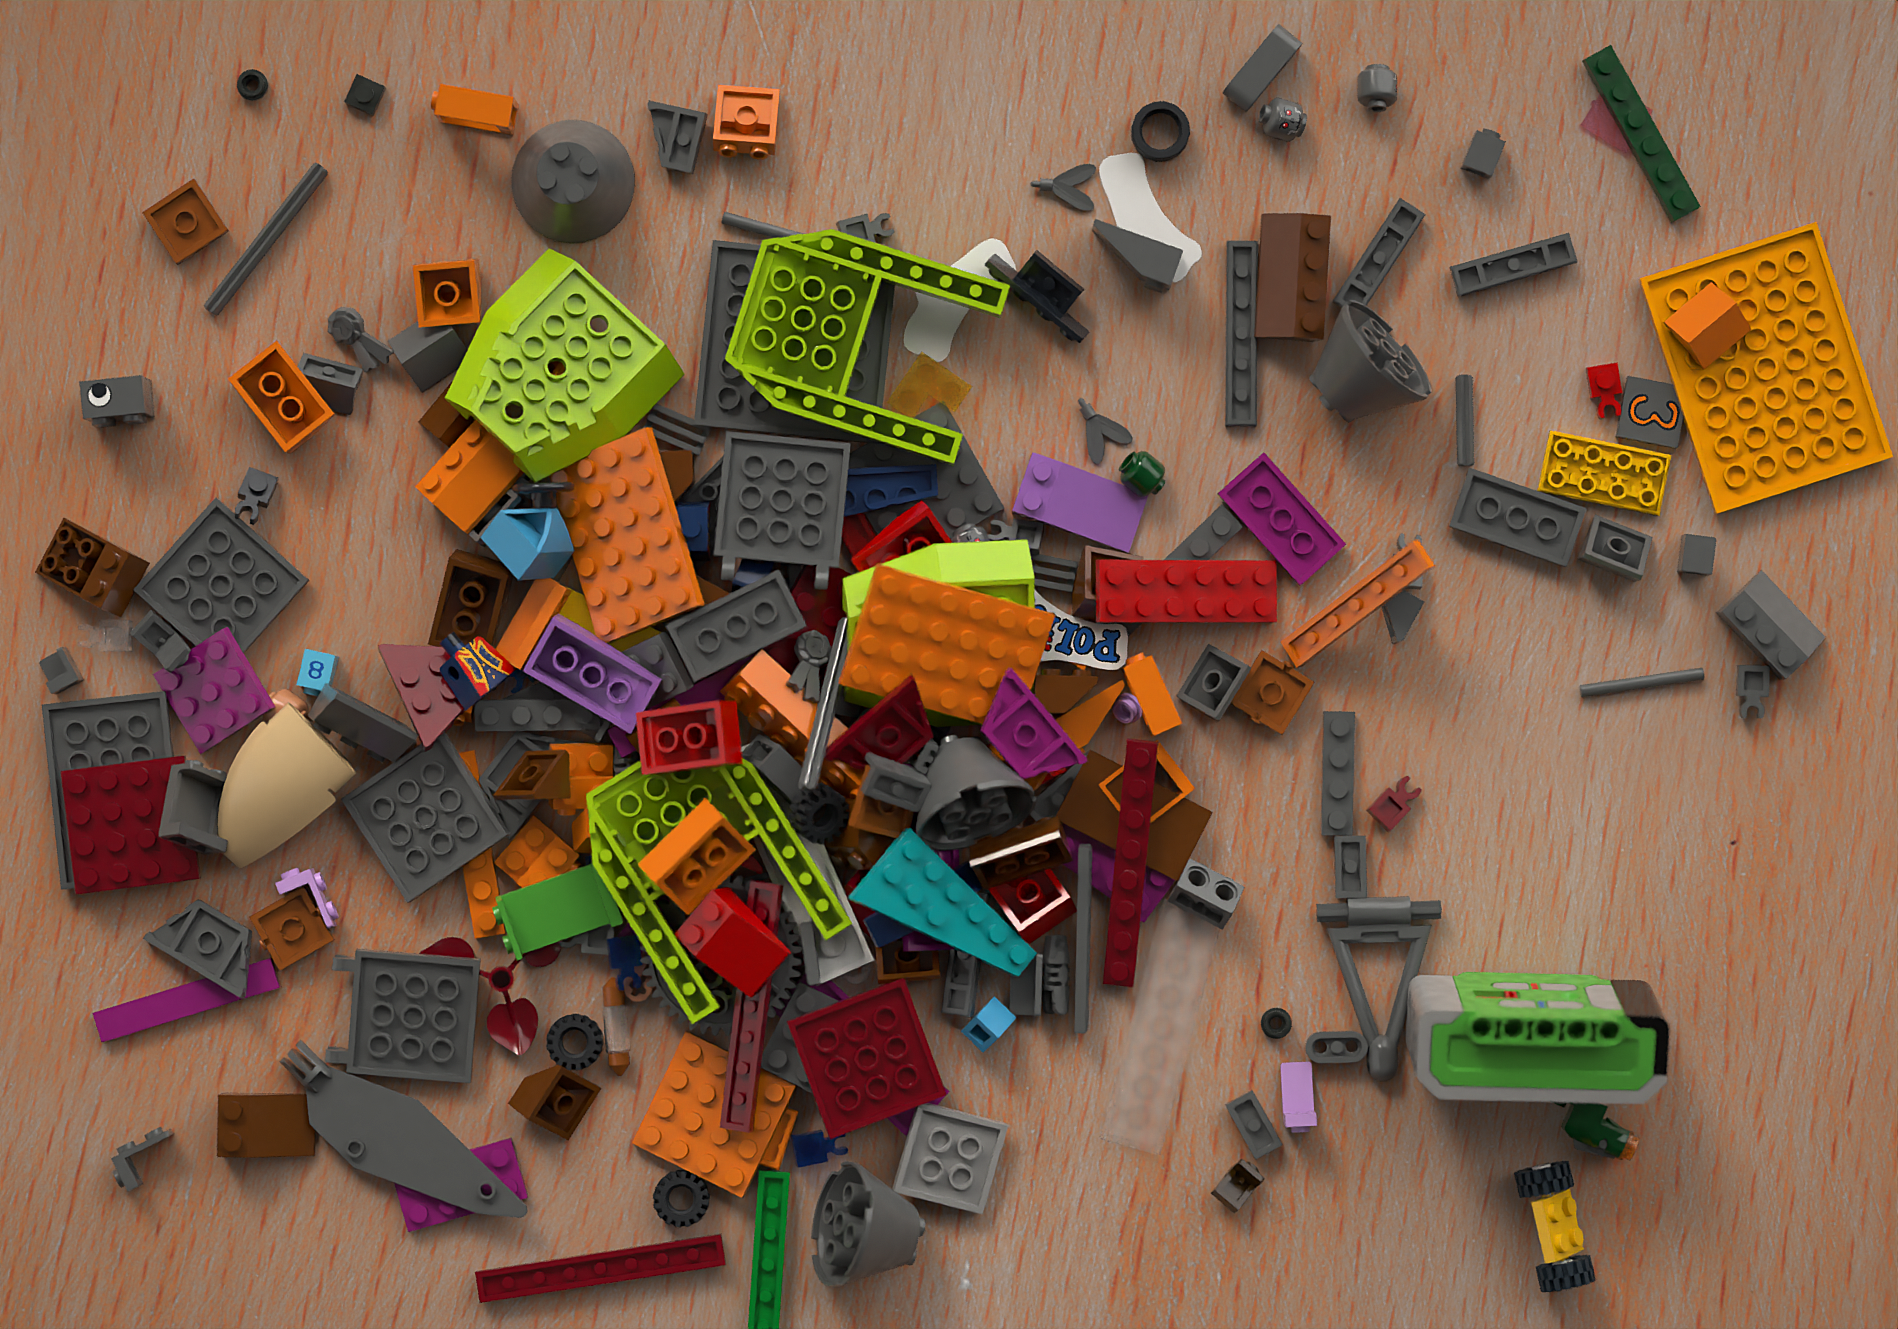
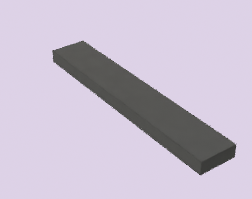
(1240, 339)
(1083, 938)

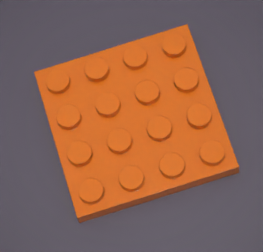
(687, 1112)

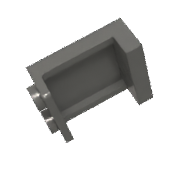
(193, 808)

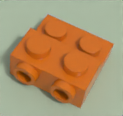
(746, 121)
(589, 767)
(537, 855)

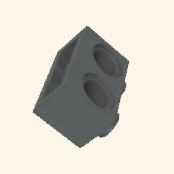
(1206, 894)

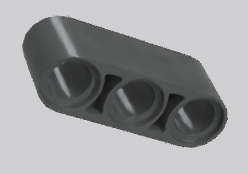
(1262, 67)

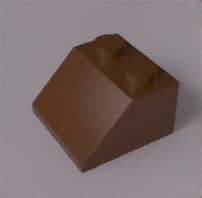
(856, 847)

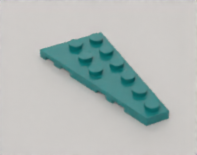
(929, 897)

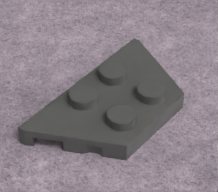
(514, 812)
(208, 944)

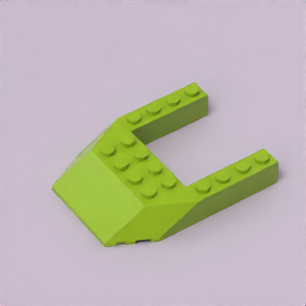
(809, 320)
(639, 810)

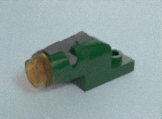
(1597, 1135)

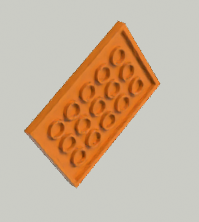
(627, 538)
(944, 637)

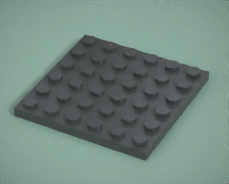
(729, 399)

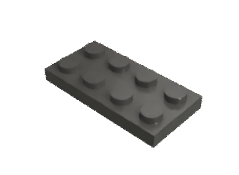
(1517, 517)
(736, 625)

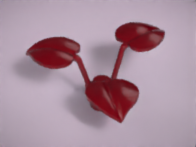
(511, 1023)

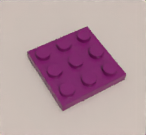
(215, 691)

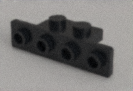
(1045, 289)

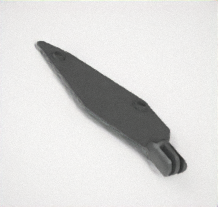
(396, 1138)

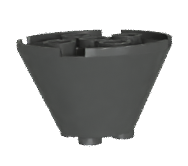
(573, 181)
(1366, 368)
(970, 796)
(862, 1227)

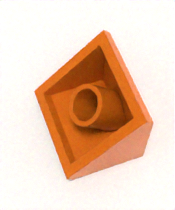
(1708, 325)

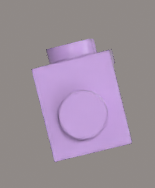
(294, 879)
(1297, 1096)

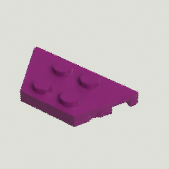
(1026, 731)

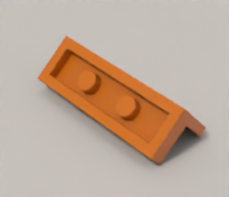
(531, 620)

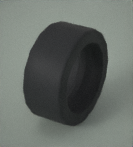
(1158, 108)

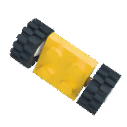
(1556, 1226)

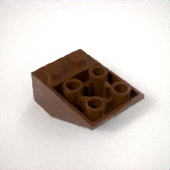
(92, 567)

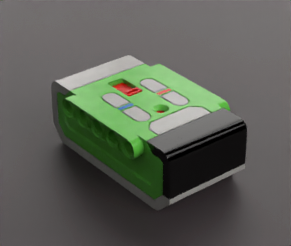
(1537, 1037)

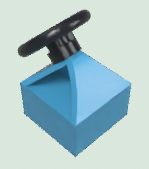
(532, 540)

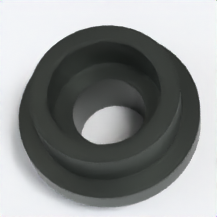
(248, 76)
(1285, 1027)

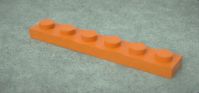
(1357, 603)
(481, 878)

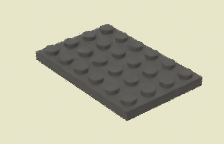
(100, 735)

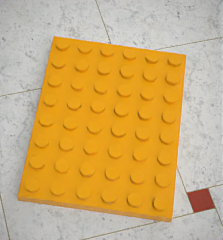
(1787, 395)

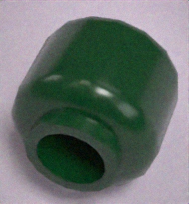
(1142, 473)

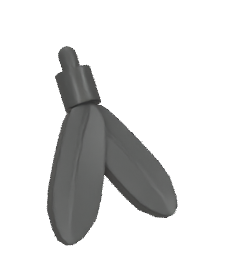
(1063, 183)
(1096, 426)

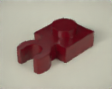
(1391, 805)

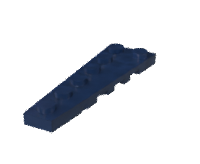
(888, 486)

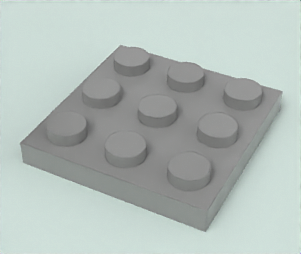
(950, 1157)

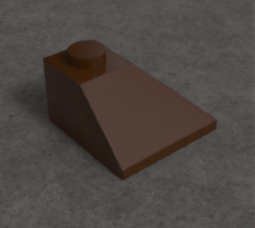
(1085, 582)
(555, 1099)

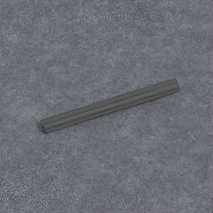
(266, 239)
(825, 711)

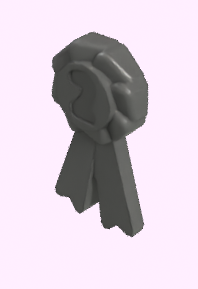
(348, 328)
(813, 652)

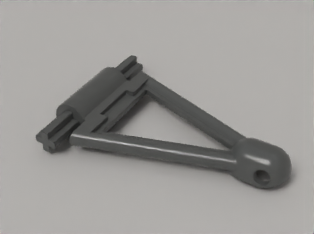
(1374, 922)

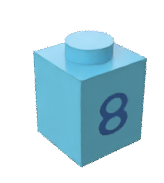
(316, 670)

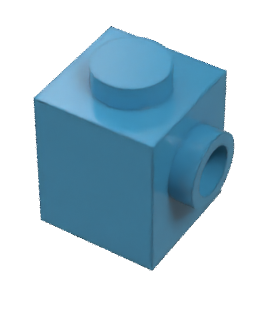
(993, 1020)

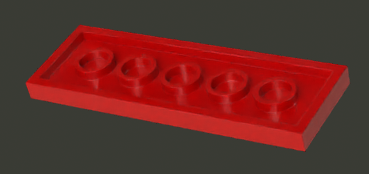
(1186, 591)

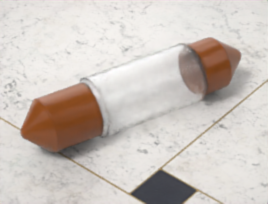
(616, 1027)

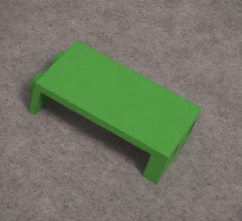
(555, 910)

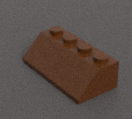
(1292, 276)

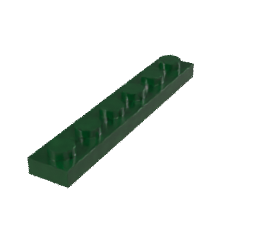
(1641, 133)

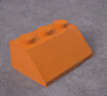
(282, 397)
(470, 477)
(696, 856)

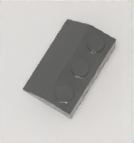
(1771, 625)
(361, 724)

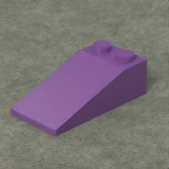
(1079, 502)
(592, 673)

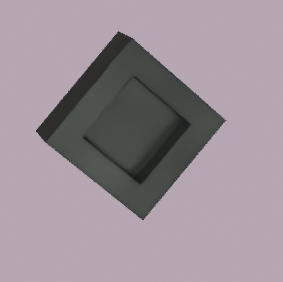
(365, 94)

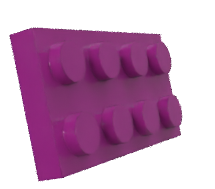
(1281, 519)
(1103, 869)
(424, 1210)

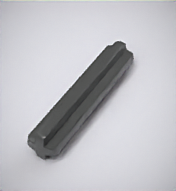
(1464, 420)

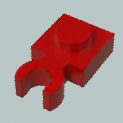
(1605, 383)

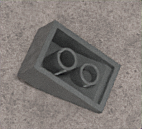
(1145, 257)

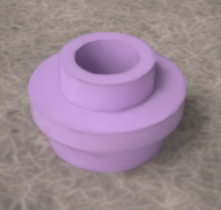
(1127, 708)

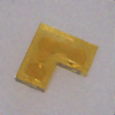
(925, 379)

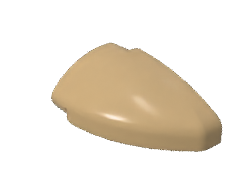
(278, 785)

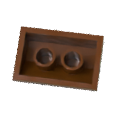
(1020, 852)

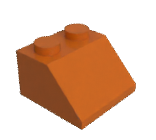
(447, 292)

